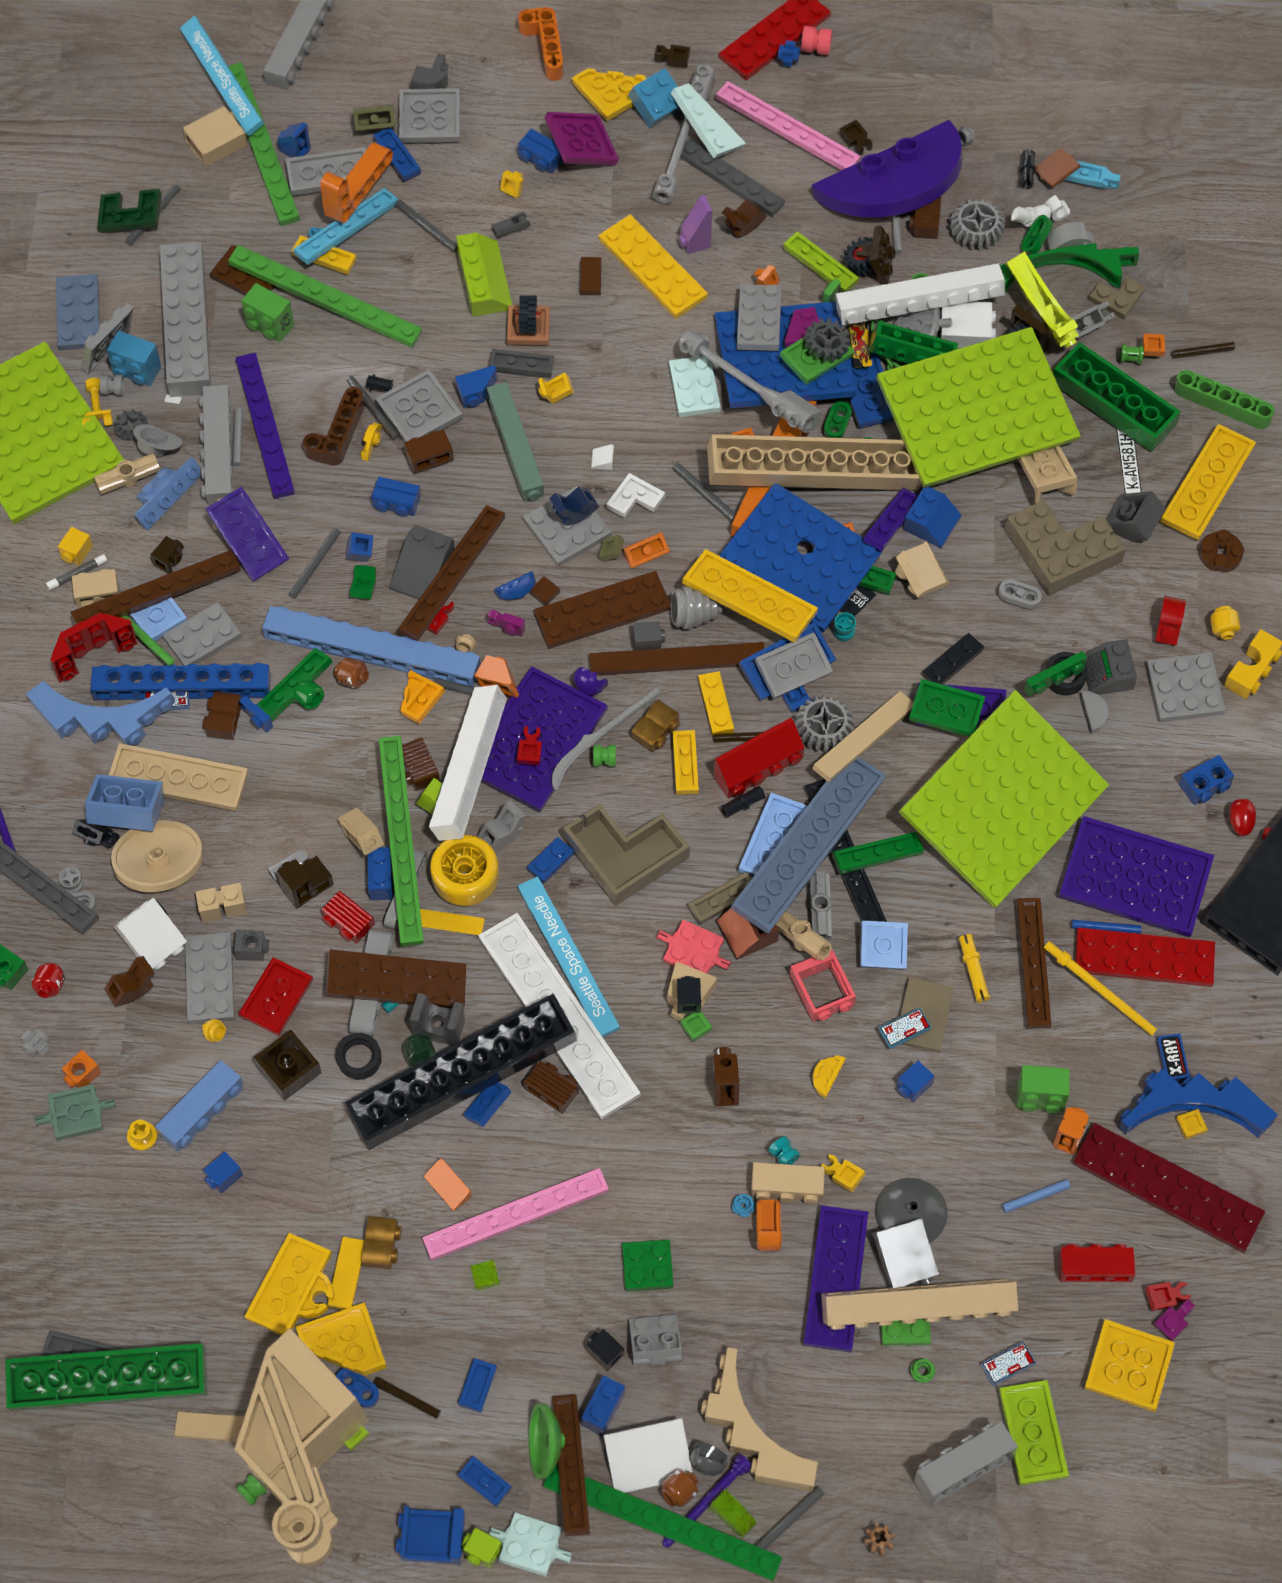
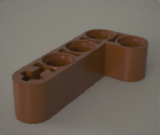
(340, 425)

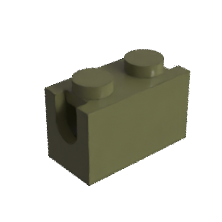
(374, 117)

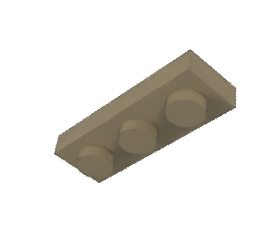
(719, 899)

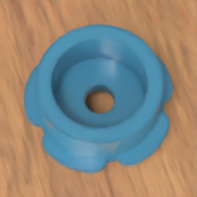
(743, 1199)

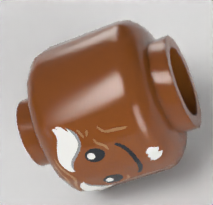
(351, 672)
(679, 1488)

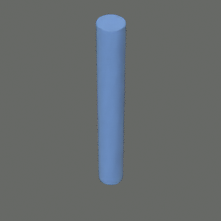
(1035, 1196)

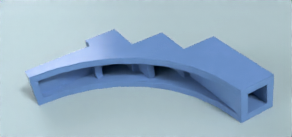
(98, 722)

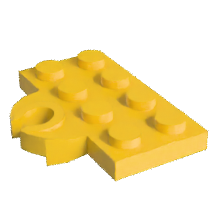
(292, 1286)

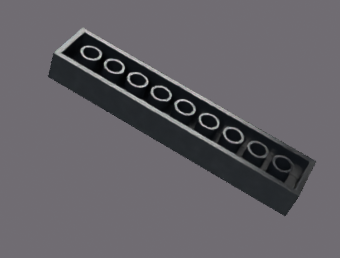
(461, 1071)

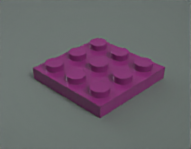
(581, 138)

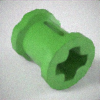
(1131, 353)

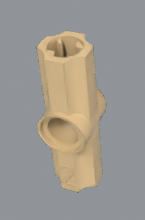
(137, 469)
(803, 936)

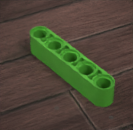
(1233, 402)

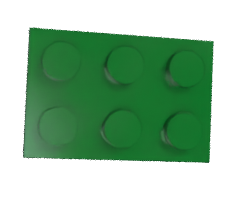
(946, 708)

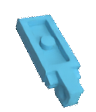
(1094, 176)

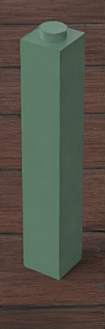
(515, 442)

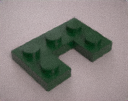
(114, 218)

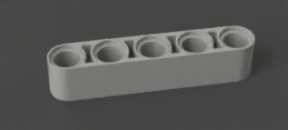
(366, 1012)

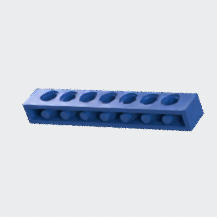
(192, 673)

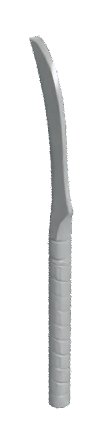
(588, 740)

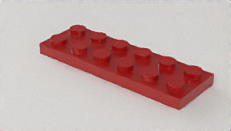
(762, 42)
(1146, 957)

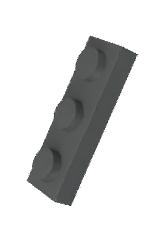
(522, 363)

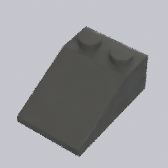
(420, 561)

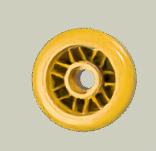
(461, 856)

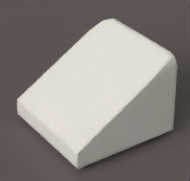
(603, 458)

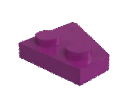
(800, 321)

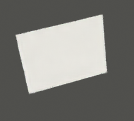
(647, 1455)

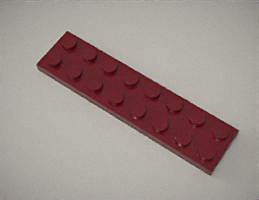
(1169, 1188)

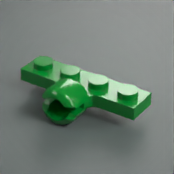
(298, 686)

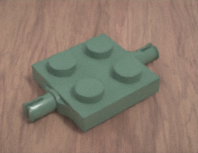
(75, 1112)

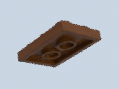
(235, 278)

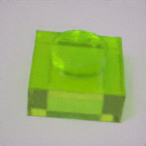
(485, 1275)

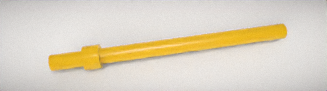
(1064, 959)

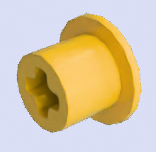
(141, 1135)

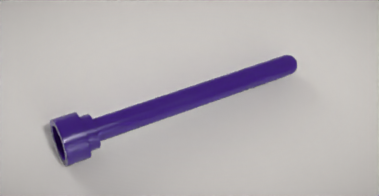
(740, 1466)

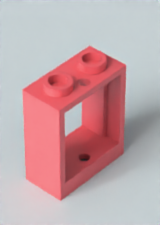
(813, 966)

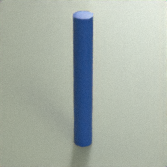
(1129, 928)

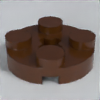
(1221, 540)

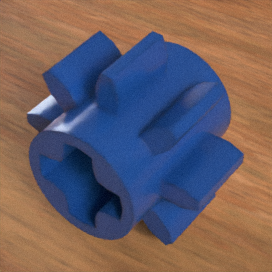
(789, 53)

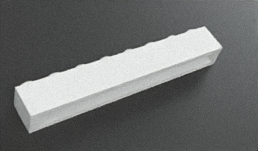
(920, 294)
(468, 763)

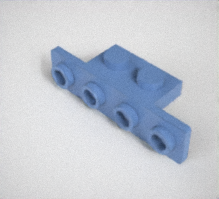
(165, 491)

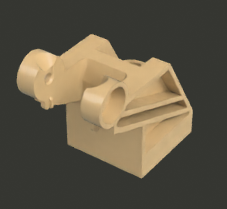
(289, 1431)

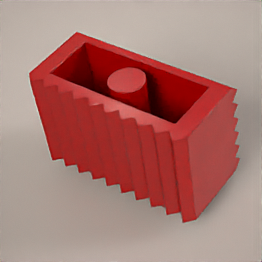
(347, 917)

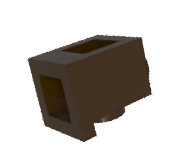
(167, 554)

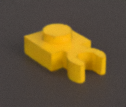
(845, 1174)

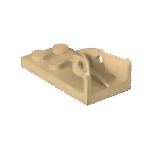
(1049, 471)

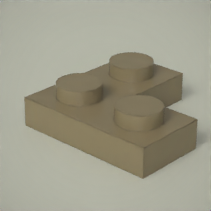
(1120, 301)

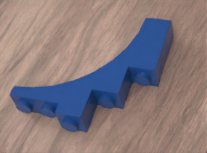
(1230, 1100)

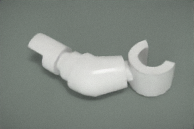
(1053, 207)

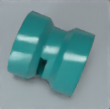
(844, 627)
(784, 1151)

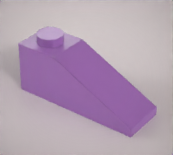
(697, 227)

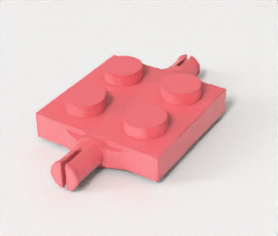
(694, 947)

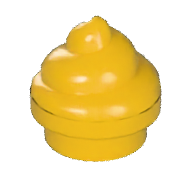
(214, 1030)

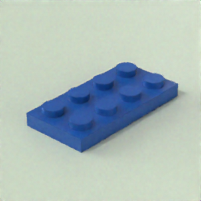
(869, 404)
(753, 674)

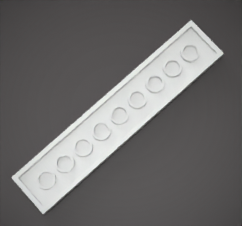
(534, 978)

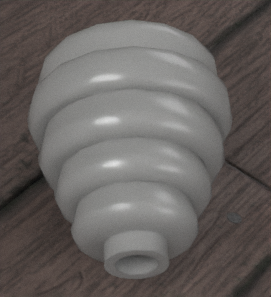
(692, 608)

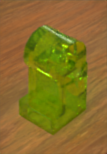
(732, 1513)

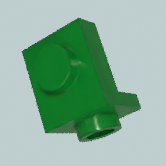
(363, 582)

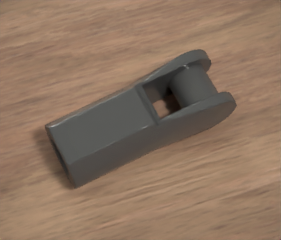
(513, 224)

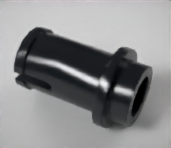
(379, 383)

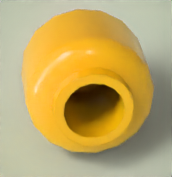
(1225, 622)

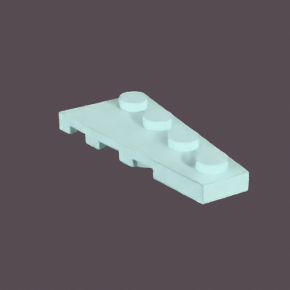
(707, 123)

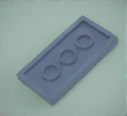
(77, 310)

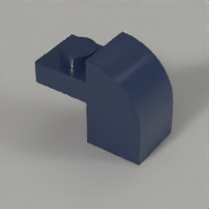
(575, 506)

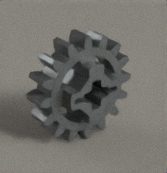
(827, 339)

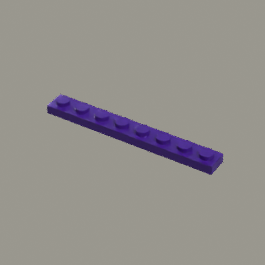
(265, 426)

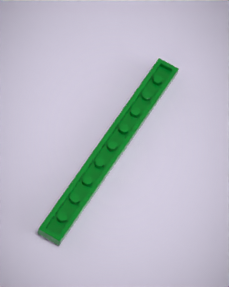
(675, 1527)

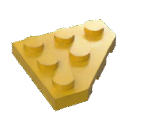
(607, 91)
(345, 1340)

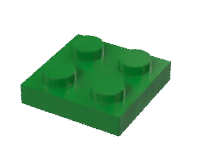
(647, 1265)

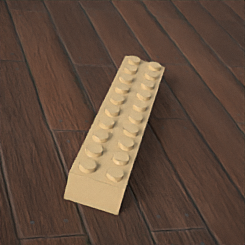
(810, 462)

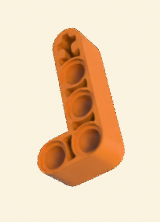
(544, 23)

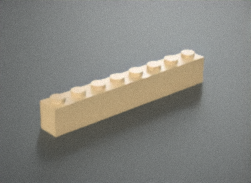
(919, 1302)

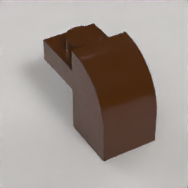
(745, 218)
(131, 985)

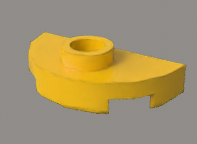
(372, 438)
(826, 1074)

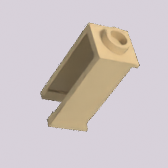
(361, 831)

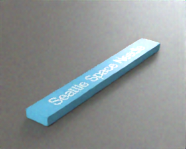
(222, 76)
(568, 956)

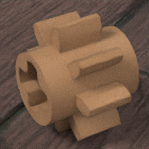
(883, 1544)

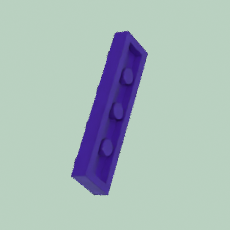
(890, 520)

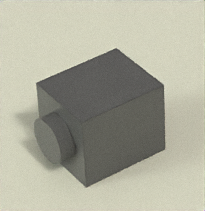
(648, 635)

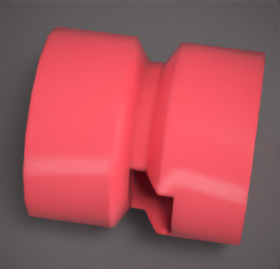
(816, 40)

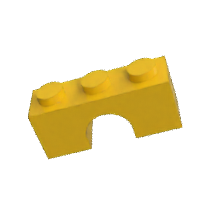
(1246, 678)

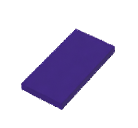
(247, 534)

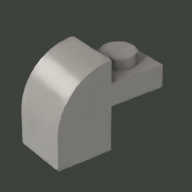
(1069, 235)
(505, 828)

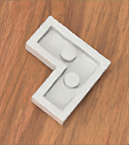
(634, 491)

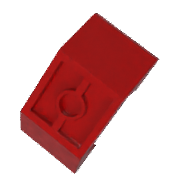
(87, 636)

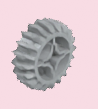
(977, 224)
(809, 726)

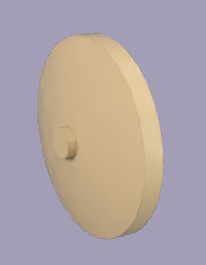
(158, 857)

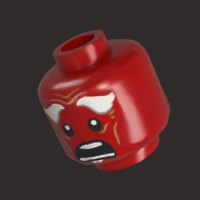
(48, 980)

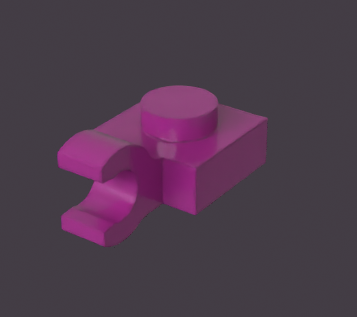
(1173, 1321)

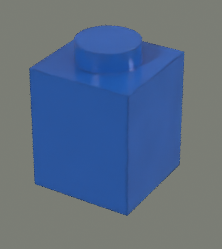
(359, 547)
(915, 1081)
(222, 1173)

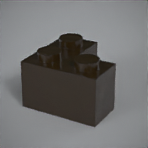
(303, 881)

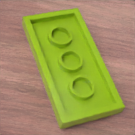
(1035, 1430)

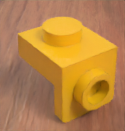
(556, 388)

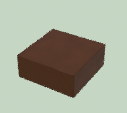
(544, 591)

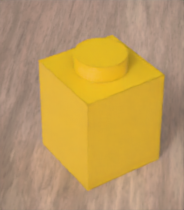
(75, 546)

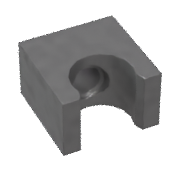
(426, 1014)

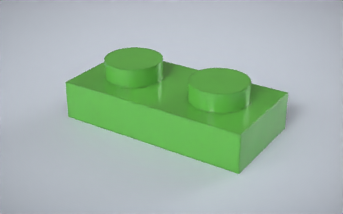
(906, 1334)

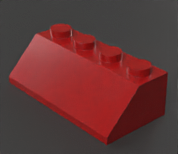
(759, 758)

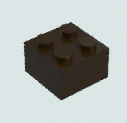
(287, 1065)

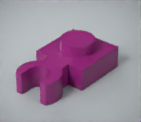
(510, 624)

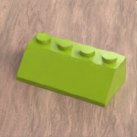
(483, 274)

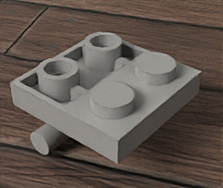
(655, 1340)

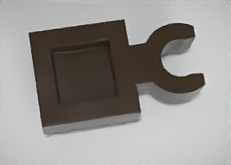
(676, 55)
(856, 134)

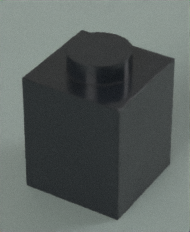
(689, 995)
(604, 1349)

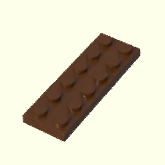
(602, 609)
(394, 978)

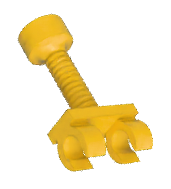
(93, 387)

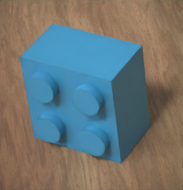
(654, 98)
(134, 358)

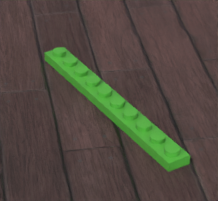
(267, 160)
(325, 296)
(401, 841)

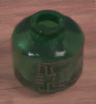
(418, 1049)

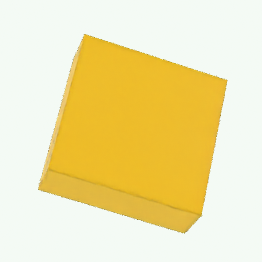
(1191, 1124)

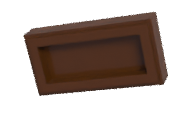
(590, 276)

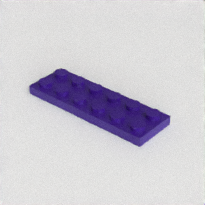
(835, 1269)

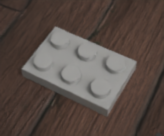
(202, 635)
(793, 665)

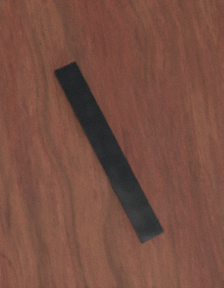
(855, 881)

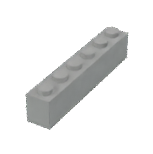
(296, 42)
(217, 443)

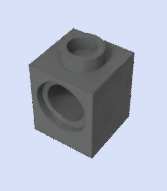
(246, 937)

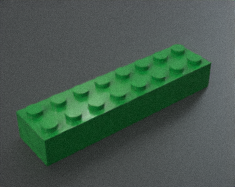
(106, 1377)

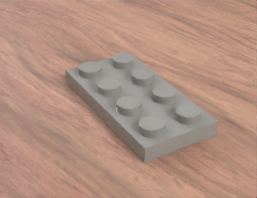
(307, 171)
(759, 317)
(209, 977)

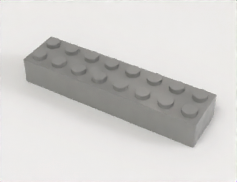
(185, 318)

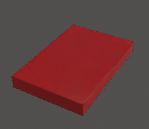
(276, 996)

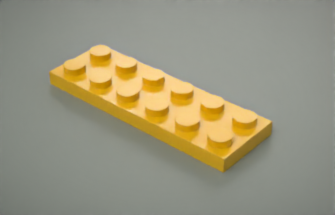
(653, 266)
(1208, 482)
(750, 595)

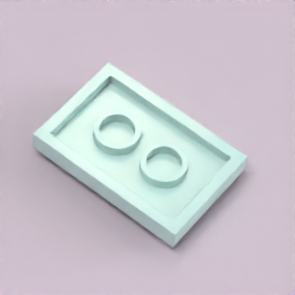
(694, 386)

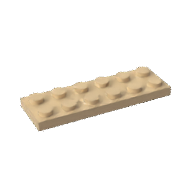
(183, 776)

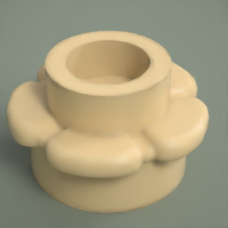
(465, 643)

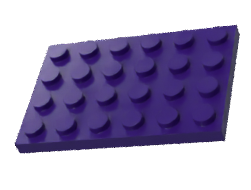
(563, 720)
(1136, 876)

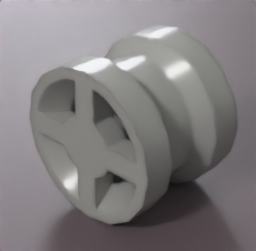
(69, 875)

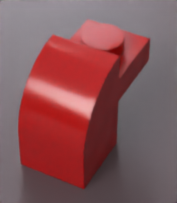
(1170, 620)

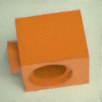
(80, 1061)

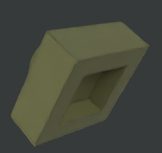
(611, 548)

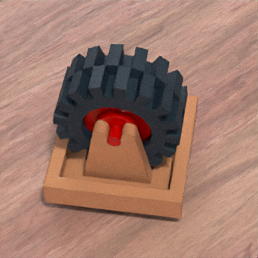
(528, 322)

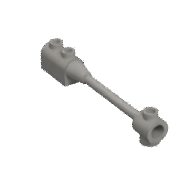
(703, 83)
(786, 404)

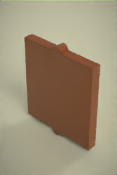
(1057, 167)

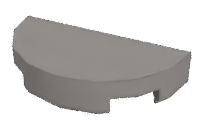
(1095, 710)

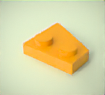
(420, 697)

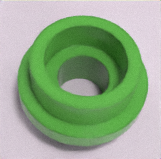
(922, 1363)

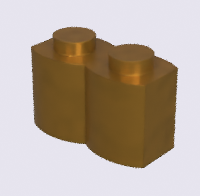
(655, 726)
(380, 1242)

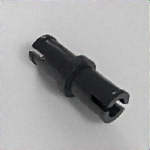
(1027, 168)
(742, 801)

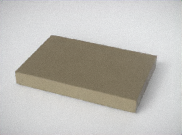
(935, 1004)

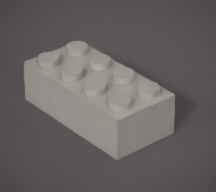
(965, 1464)

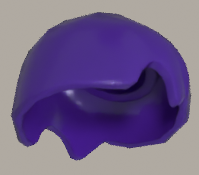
(588, 683)

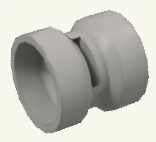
(112, 384)

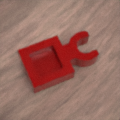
(441, 619)
(530, 748)
(1163, 1296)

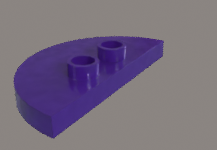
(897, 178)

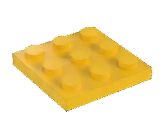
(1129, 1365)

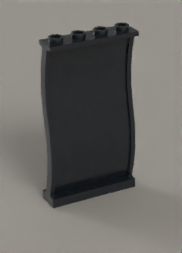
(1252, 905)

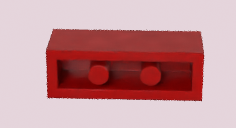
(1096, 1263)

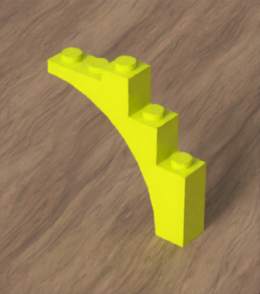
(1045, 305)

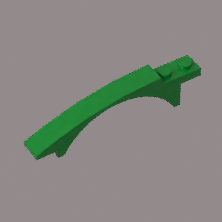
(1103, 262)

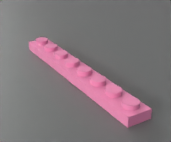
(786, 126)
(515, 1214)

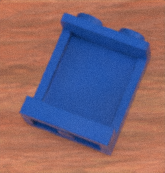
(431, 1535)

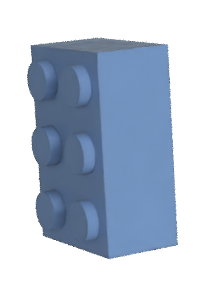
(124, 802)

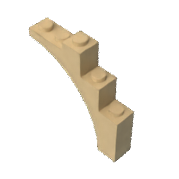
(774, 1463)

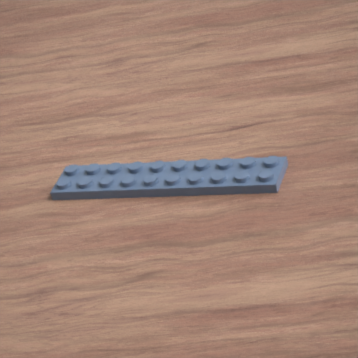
(807, 845)

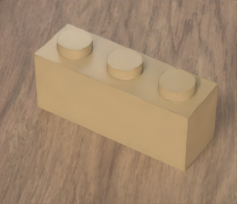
(788, 1182)

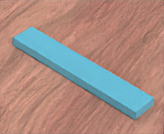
(338, 232)

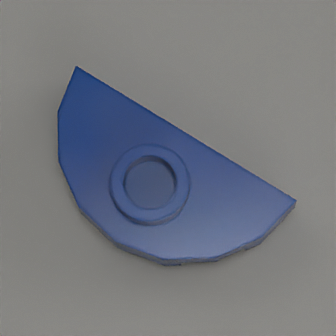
(516, 588)

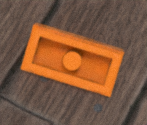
(645, 550)
(447, 1184)

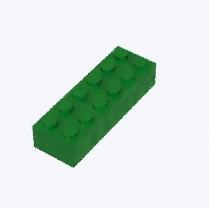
(1116, 396)

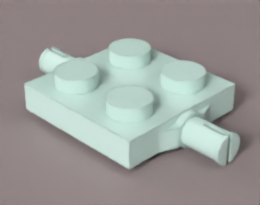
(530, 1544)

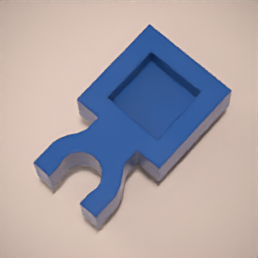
(258, 716)

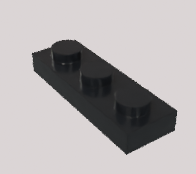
(953, 660)

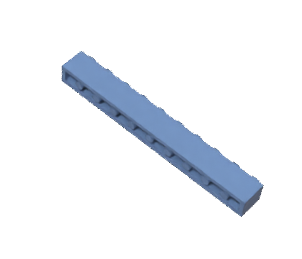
(370, 646)

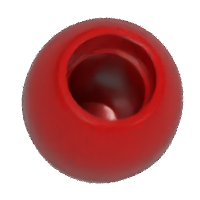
(1242, 816)

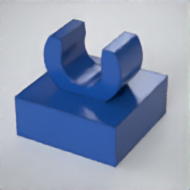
(795, 699)

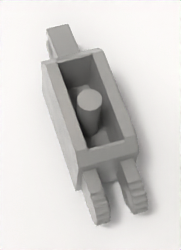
(1089, 320)

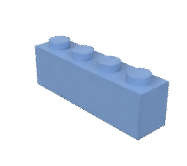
(199, 1106)

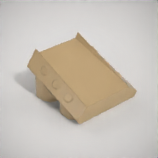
(921, 570)

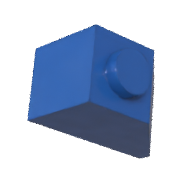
(294, 140)
(473, 385)

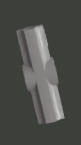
(820, 894)

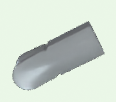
(300, 857)

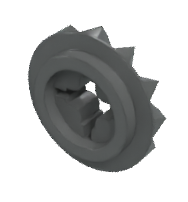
(123, 429)

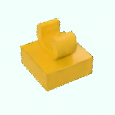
(512, 183)

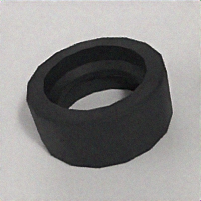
(1067, 688)
(359, 1039)

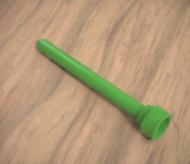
(156, 648)

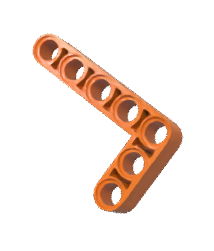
(343, 195)

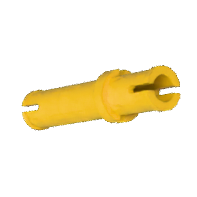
(971, 958)

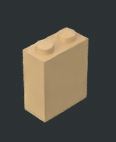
(215, 136)

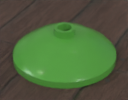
(544, 1440)

